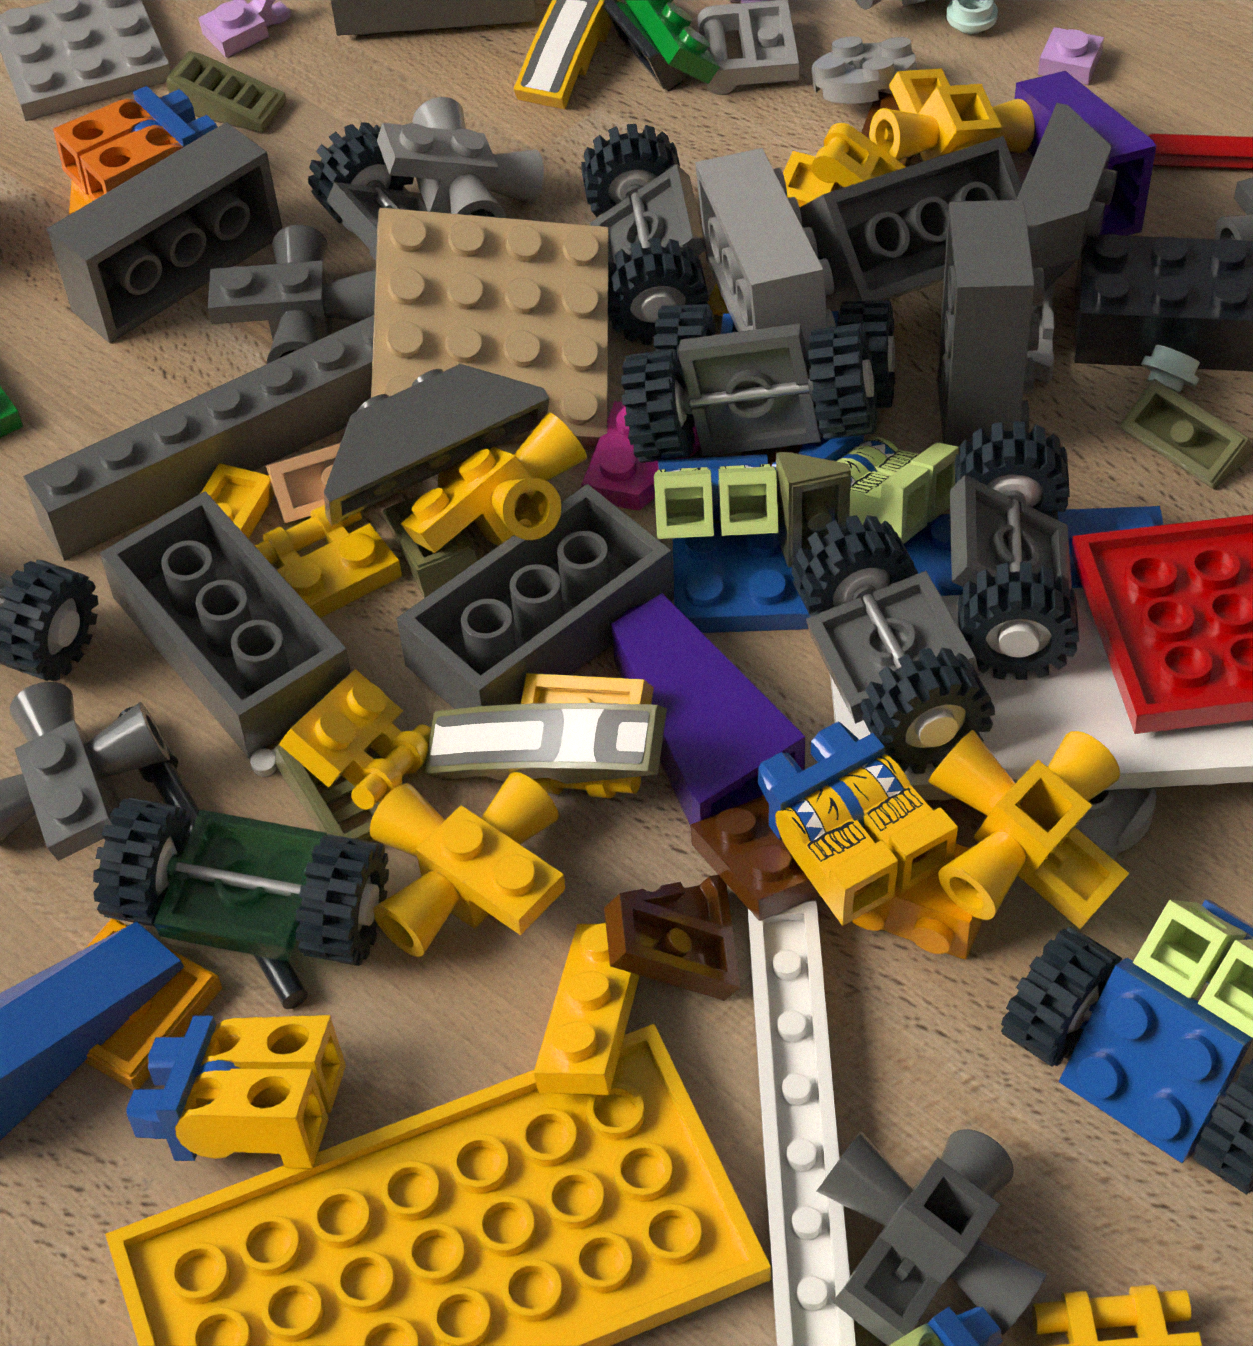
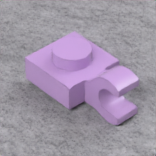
(241, 24)

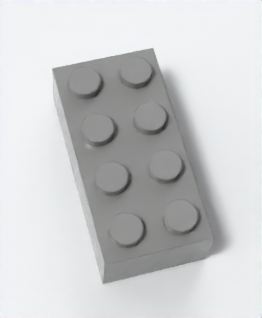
(758, 246)

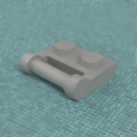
(765, 41)

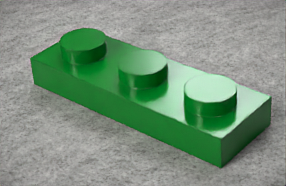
(675, 38)

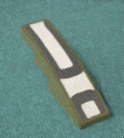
(547, 741)

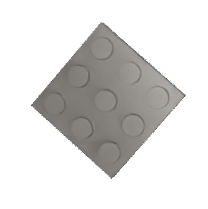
(79, 53)

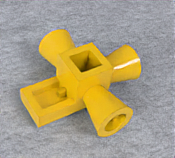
(946, 118)
(499, 490)
(1031, 828)
(466, 862)

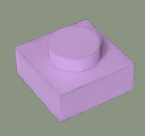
(1071, 52)

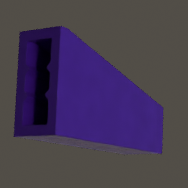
(1131, 149)
(715, 716)

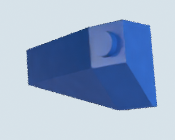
(69, 1009)

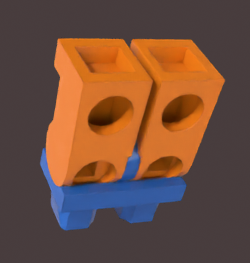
(127, 138)

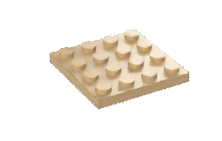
(497, 299)

